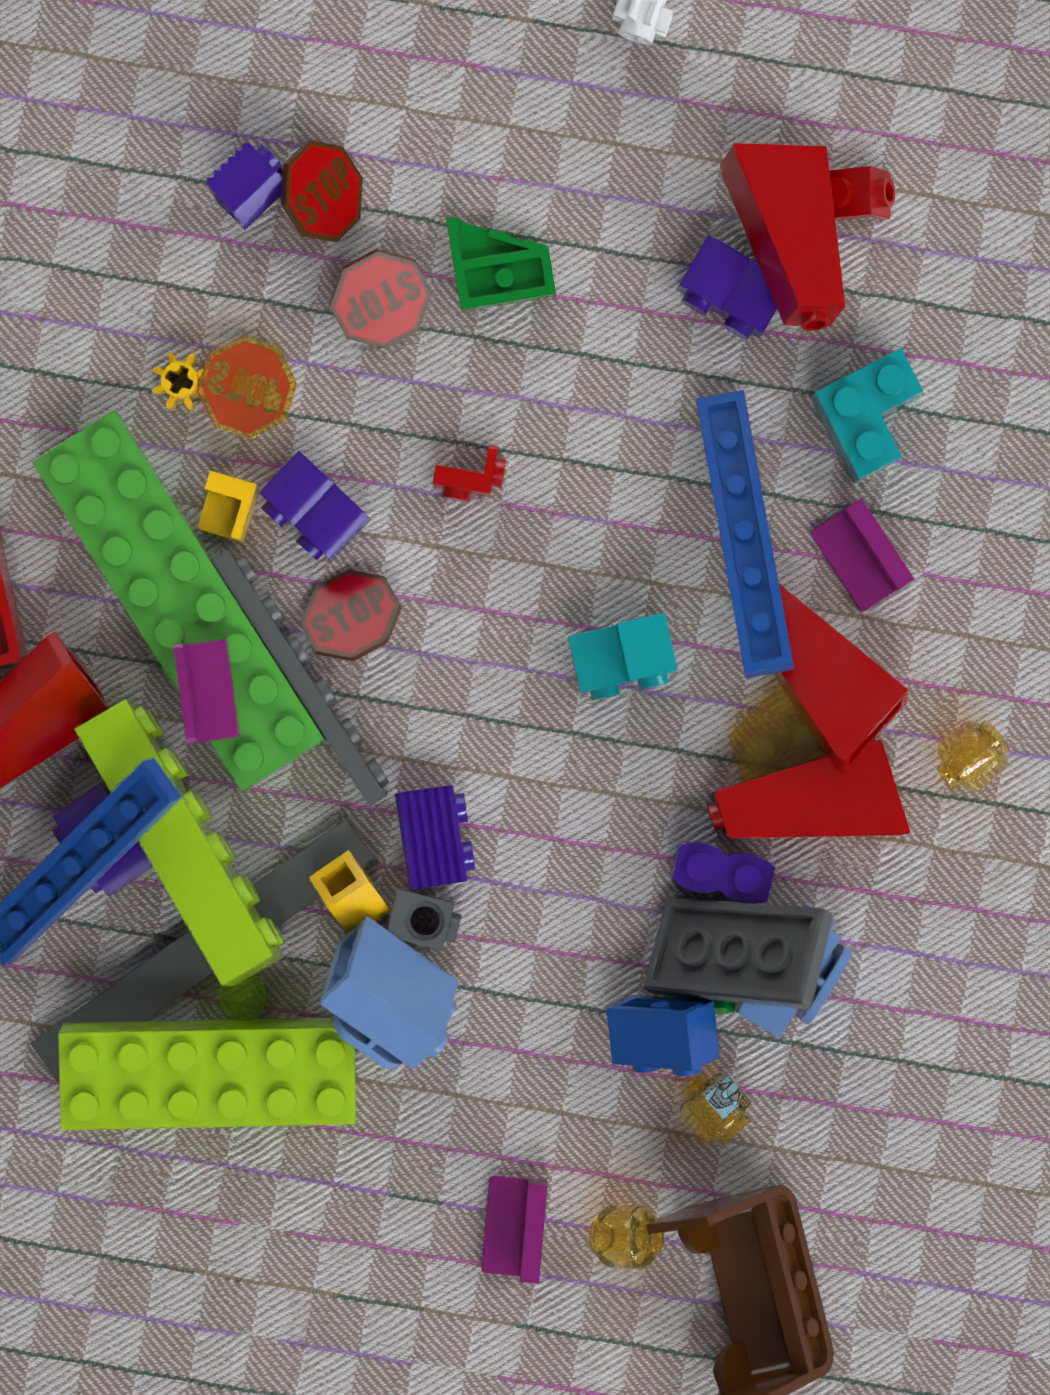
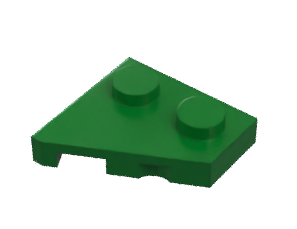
(496, 267)

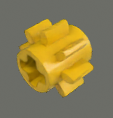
(178, 368)

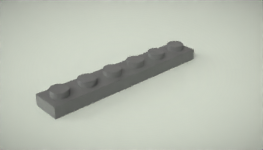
(291, 659)

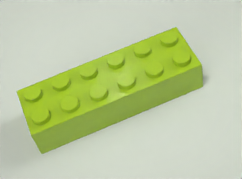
(185, 851)
(205, 1074)

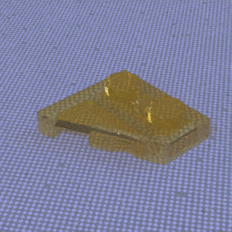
(773, 738)

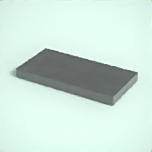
(739, 952)

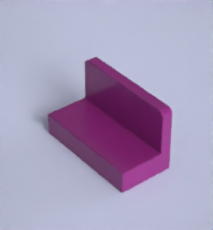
(861, 555)
(206, 691)
(515, 1227)

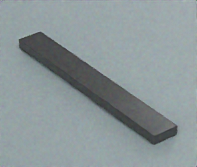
(182, 962)

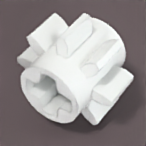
(642, 19)

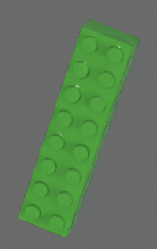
(174, 588)

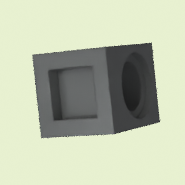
(401, 923)

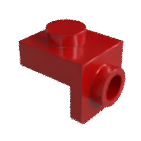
(862, 193)
(461, 483)

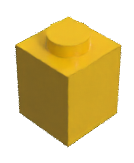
(349, 892)

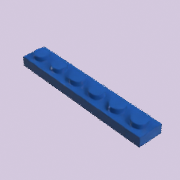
(744, 534)
(84, 857)

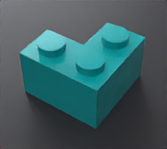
(854, 412)
(622, 655)

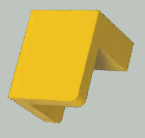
(228, 506)

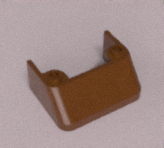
(764, 1289)

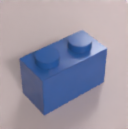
(663, 1034)

